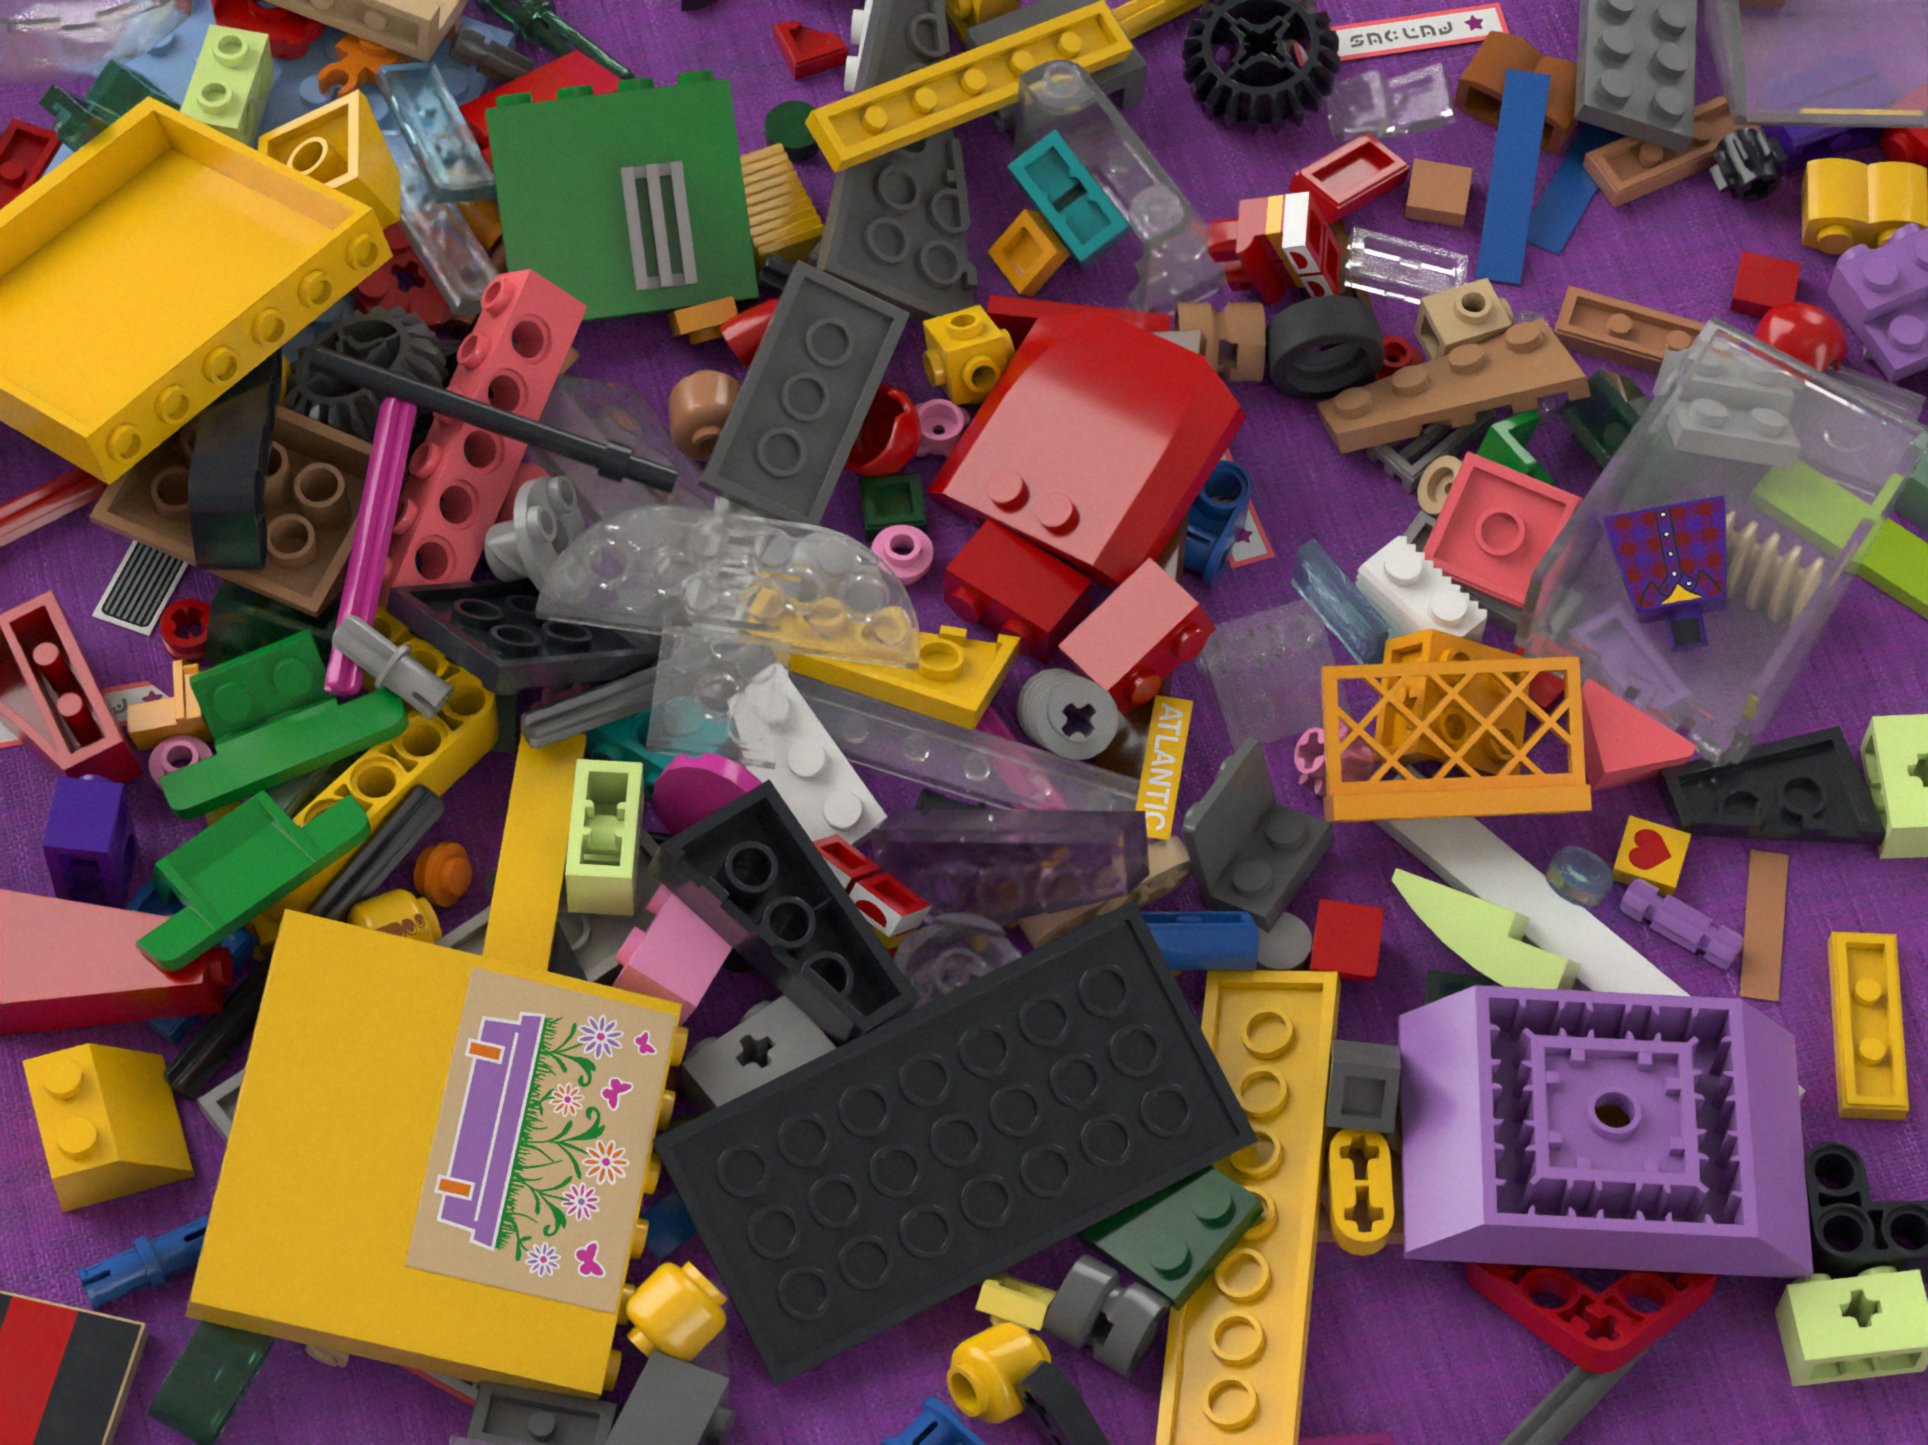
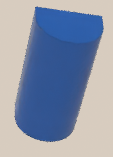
(1205, 939)

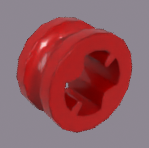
(185, 613)

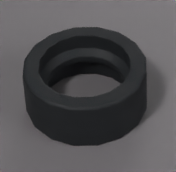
(1320, 323)

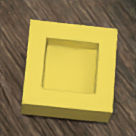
(1015, 1301)

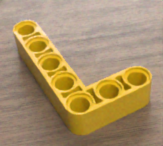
(396, 766)

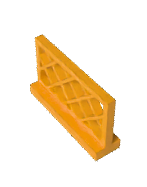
(1463, 795)

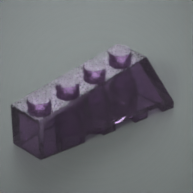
(1012, 860)

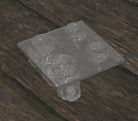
(1270, 672)

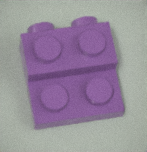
(1887, 300)

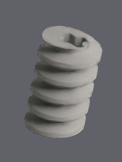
(1089, 705)

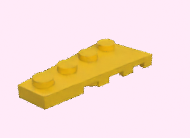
(952, 682)

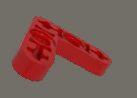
(1609, 1327)

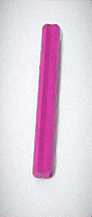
(372, 535)

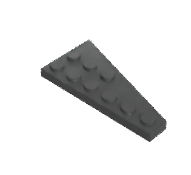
(903, 215)

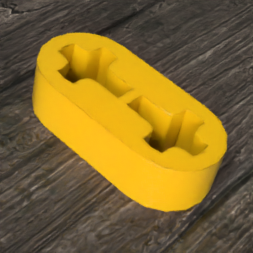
(1374, 1189)

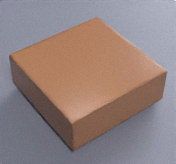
(1438, 192)

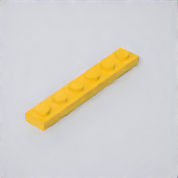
(961, 86)

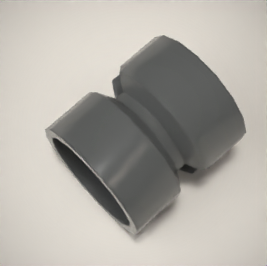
(1105, 1315)

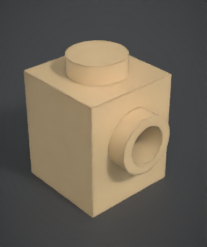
(1461, 317)

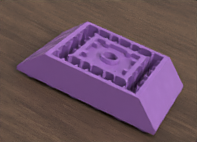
(1524, 1173)

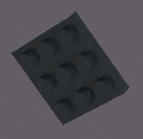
(499, 640)

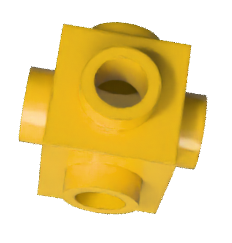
(965, 354)

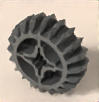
(380, 338)

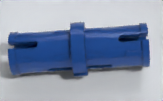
(144, 1263)

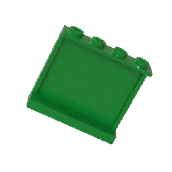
(566, 201)

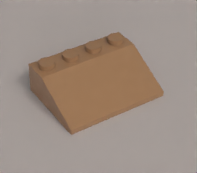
(308, 500)

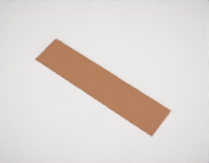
(1764, 925)

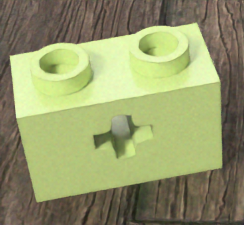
(1897, 781)
(605, 837)
(1877, 1337)

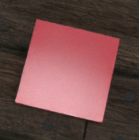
(1497, 529)

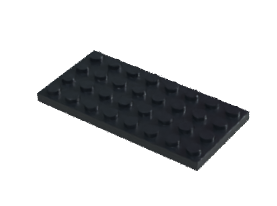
(953, 1142)

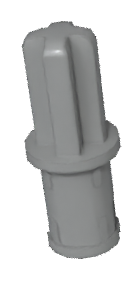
(392, 666)

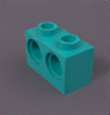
(1068, 199)

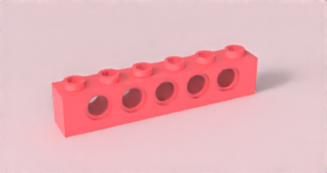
(475, 489)

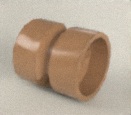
(1240, 324)

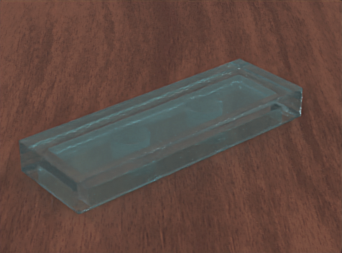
(436, 132)

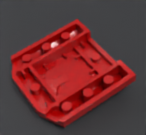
(1092, 443)

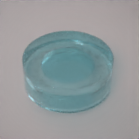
(1579, 876)

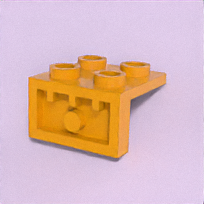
(1452, 723)

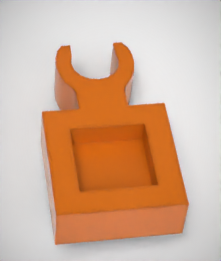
(357, 64)

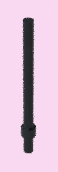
(613, 460)

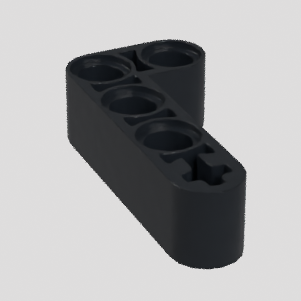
(232, 471)
(1857, 1220)

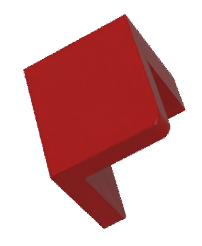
(1347, 940)

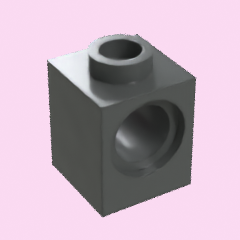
(1363, 1086)

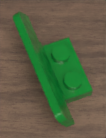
(275, 725)
(242, 870)

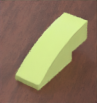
(1485, 935)

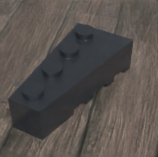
(785, 912)

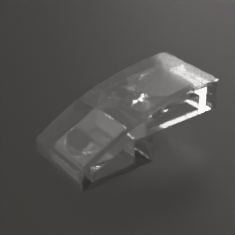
(1391, 106)

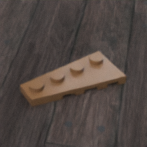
(1451, 389)

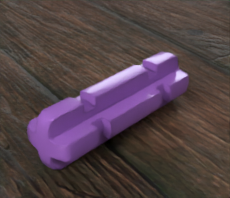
(1681, 923)

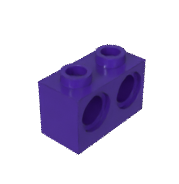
(90, 841)

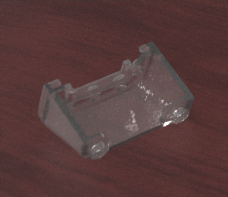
(1131, 174)

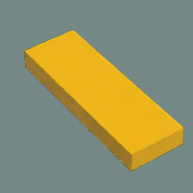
(1867, 1026)

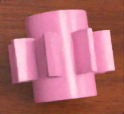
(1310, 760)

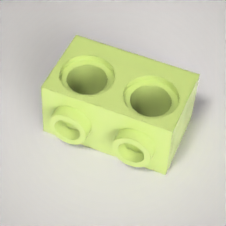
(231, 82)

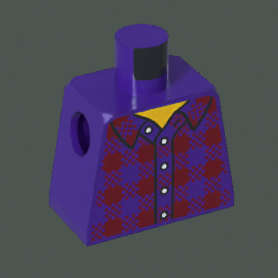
(1673, 565)

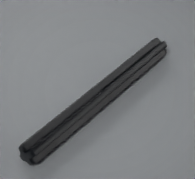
(350, 886)

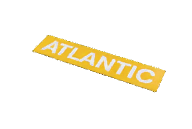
(1163, 764)

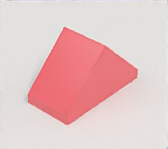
(1624, 742)

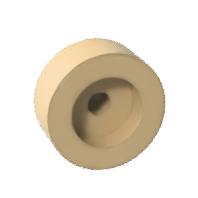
(1437, 483)

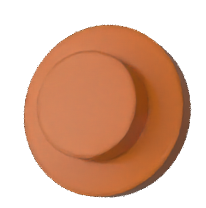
(443, 873)

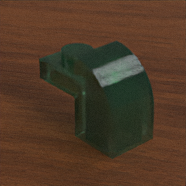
(107, 100)

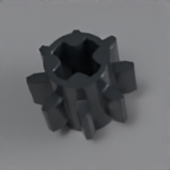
(1748, 164)

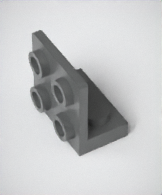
(1248, 846)

